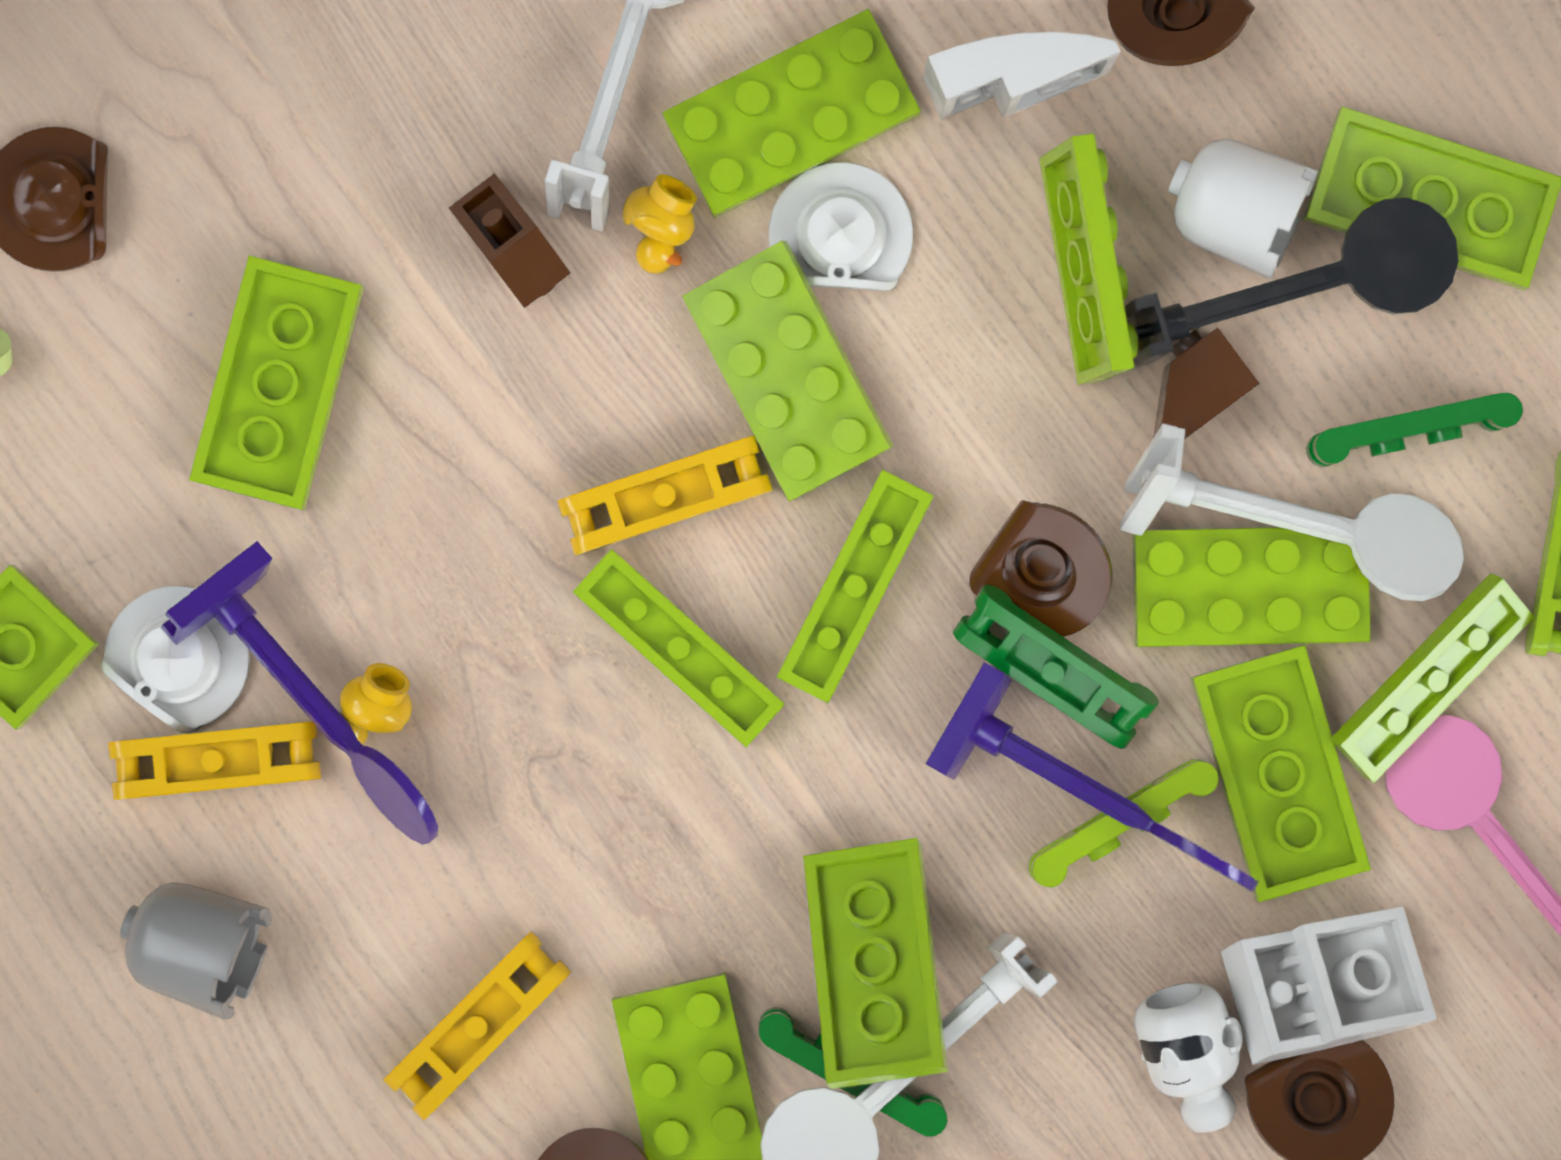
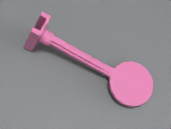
(1451, 783)

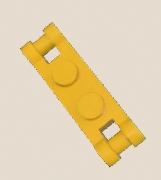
(664, 495)
(214, 760)
(477, 1026)

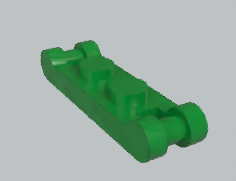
(1438, 423)
(1054, 668)
(922, 1114)

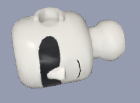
(1191, 1051)

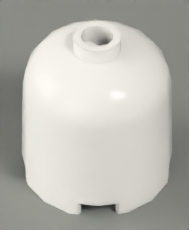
(1241, 202)

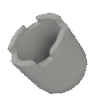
(195, 946)

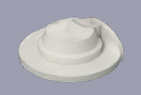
(844, 227)
(181, 682)

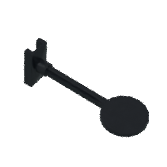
(1392, 257)

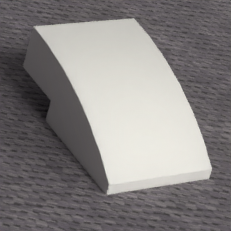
(1015, 70)
(1327, 984)

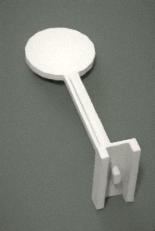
(582, 181)
(1395, 540)
(838, 1127)

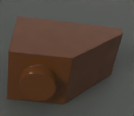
(510, 240)
(1201, 381)

